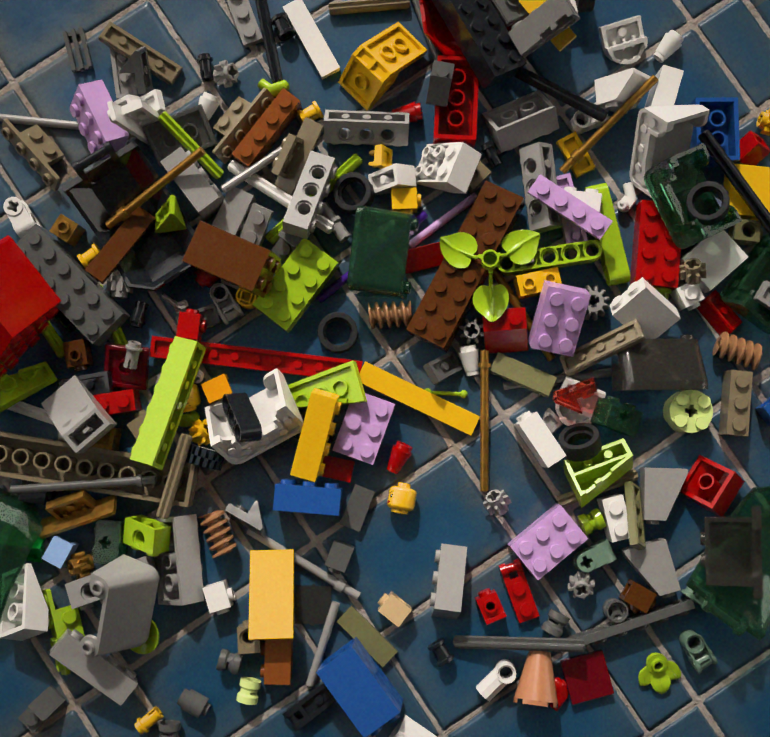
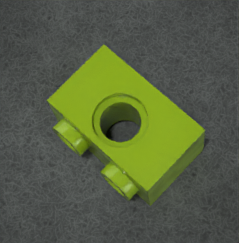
(147, 535)

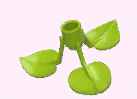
(460, 248)

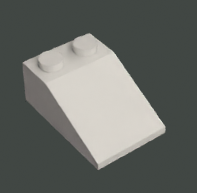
(25, 609)

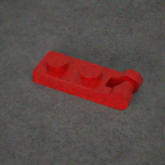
(519, 591)

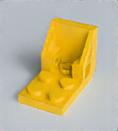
(378, 64)

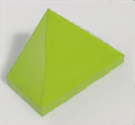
(169, 217)

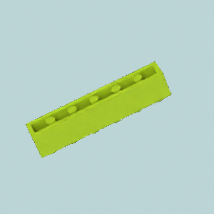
(168, 403)

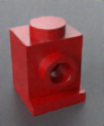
(486, 596)

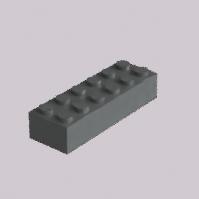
(80, 294)

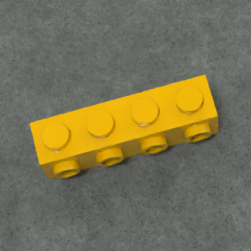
(315, 434)

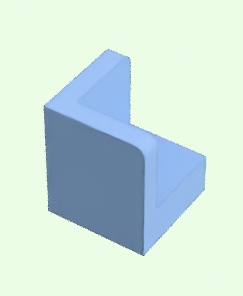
(59, 552)

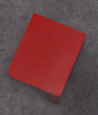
(752, 149)

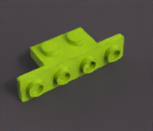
(59, 621)

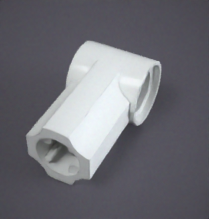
(494, 681)

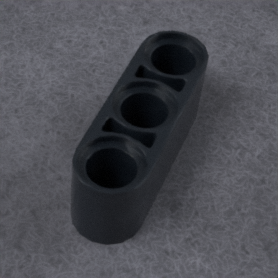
(242, 417)

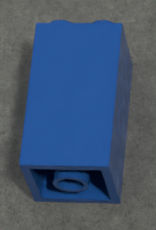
(360, 688)

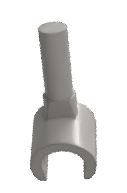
(178, 306)

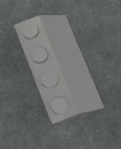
(180, 566)

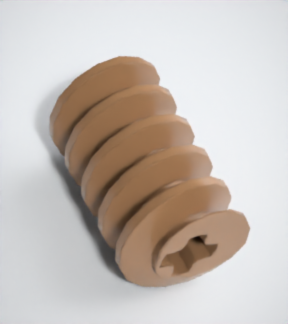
(389, 314)
(739, 349)
(218, 533)

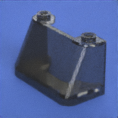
(660, 366)

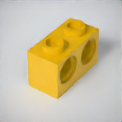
(531, 283)

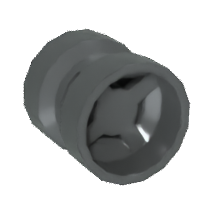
(619, 611)
(552, 627)
(229, 661)
(169, 728)

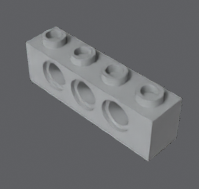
(358, 120)
(538, 160)
(316, 166)
(79, 590)

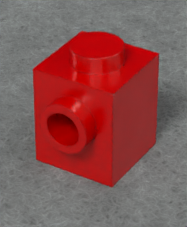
(191, 325)

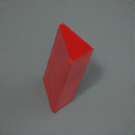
(424, 257)
(718, 314)

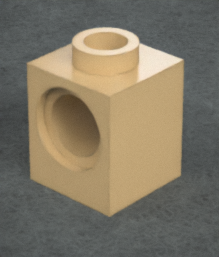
(394, 608)

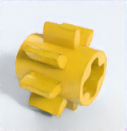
(763, 122)
(200, 432)

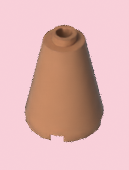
(537, 681)

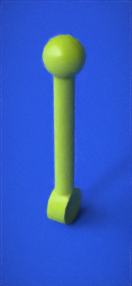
(463, 394)

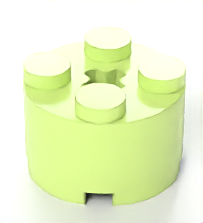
(700, 411)

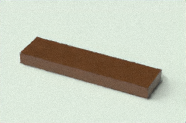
(120, 244)

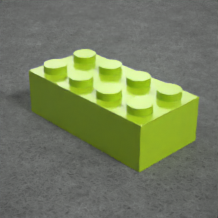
(297, 285)

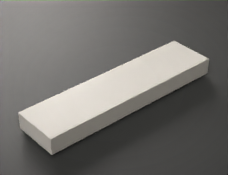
(311, 38)

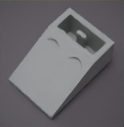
(78, 415)

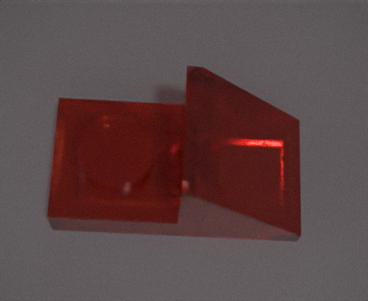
(570, 395)

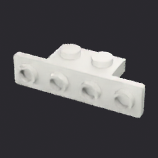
(133, 117)

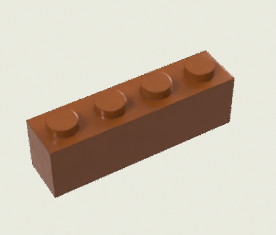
(267, 129)
(278, 661)

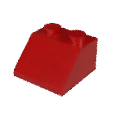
(507, 332)
(711, 485)

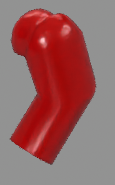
(562, 692)

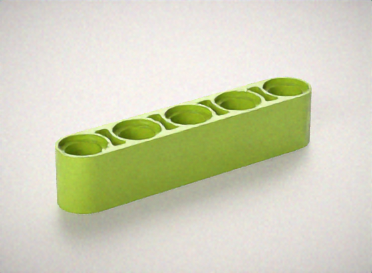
(613, 253)
(560, 259)

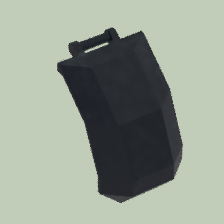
(114, 184)

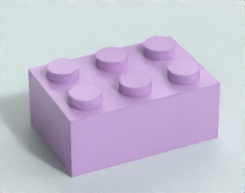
(90, 110)
(558, 318)
(364, 429)
(547, 541)

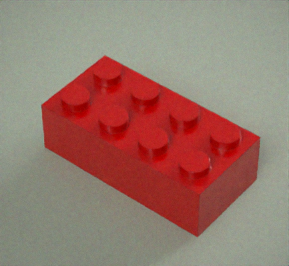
(459, 119)
(653, 250)

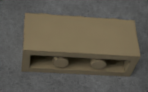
(735, 403)

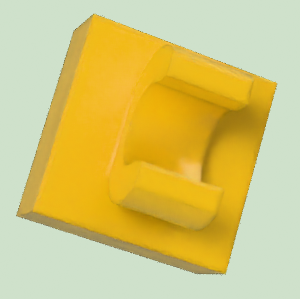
(382, 156)

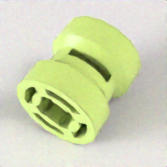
(248, 690)

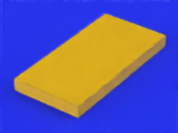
(271, 595)

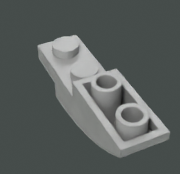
(255, 228)

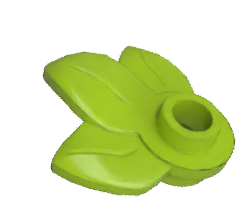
(660, 675)

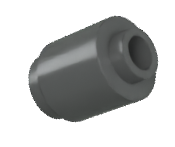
(194, 703)

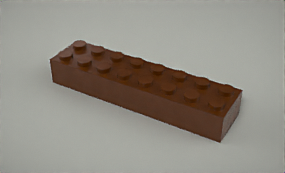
(453, 288)

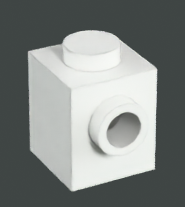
(687, 296)
(219, 597)

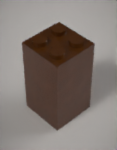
(232, 259)

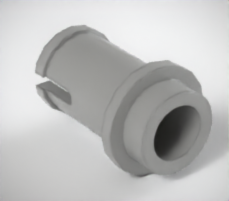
(132, 354)

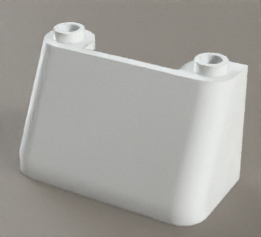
(662, 134)
(276, 414)

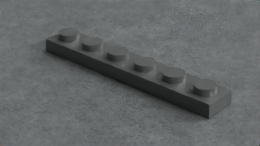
(639, 621)

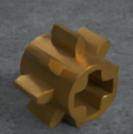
(80, 564)

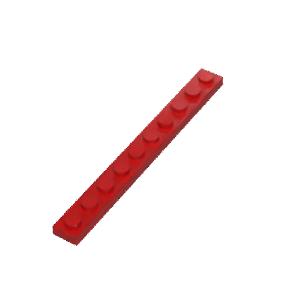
(255, 358)

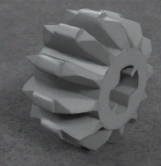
(597, 309)

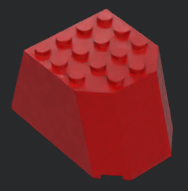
(24, 304)

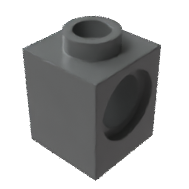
(339, 556)

